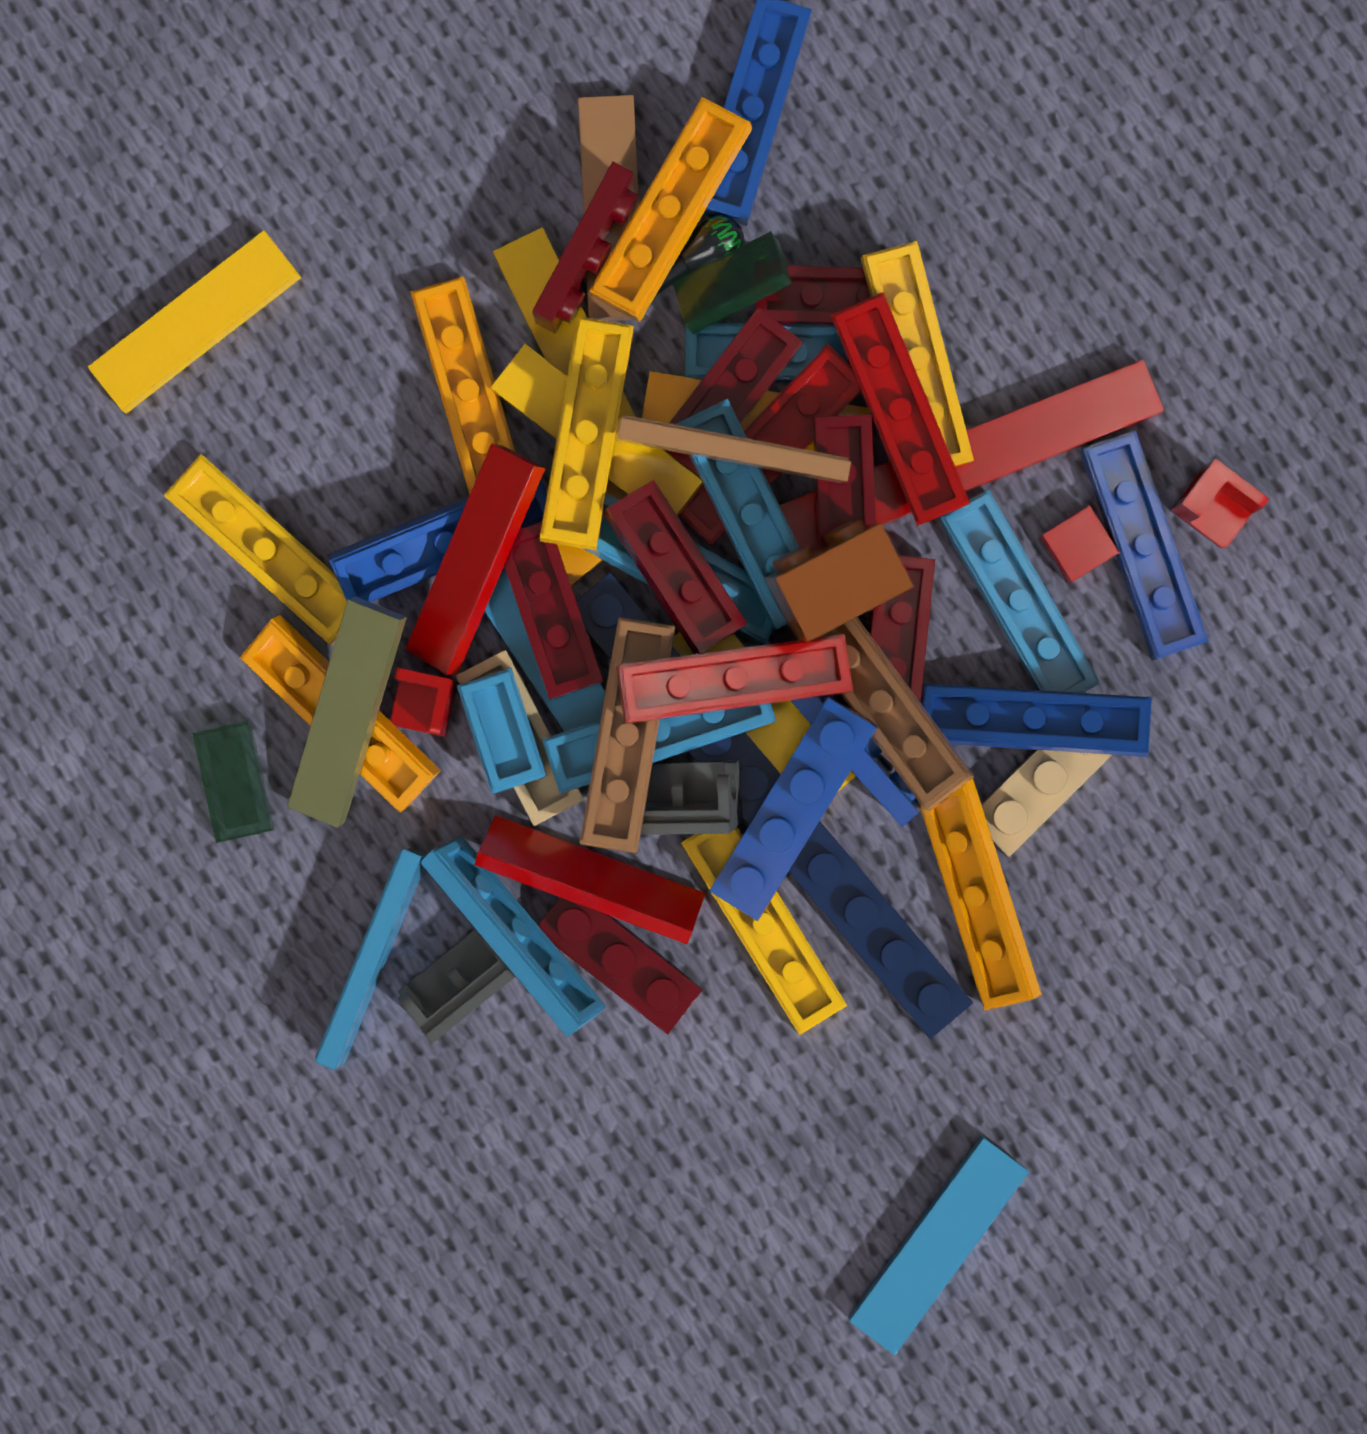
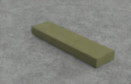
(346, 711)

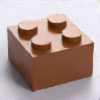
(838, 580)

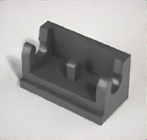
(693, 798)
(454, 986)

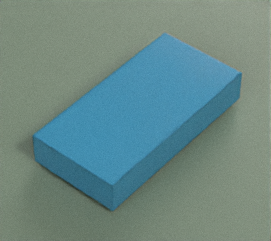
(502, 731)

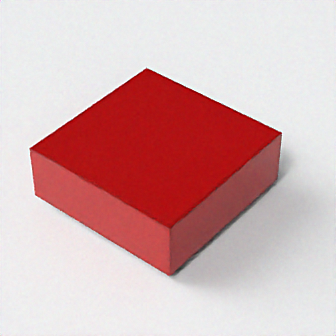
(1079, 544)

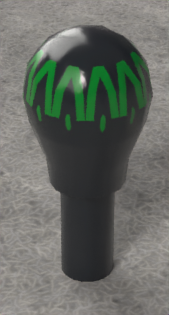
(709, 242)

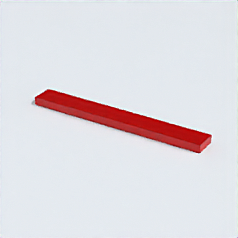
(1015, 441)

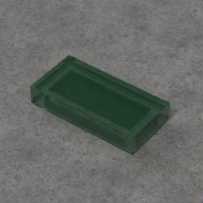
(732, 282)
(233, 782)

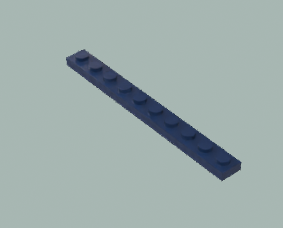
(823, 865)

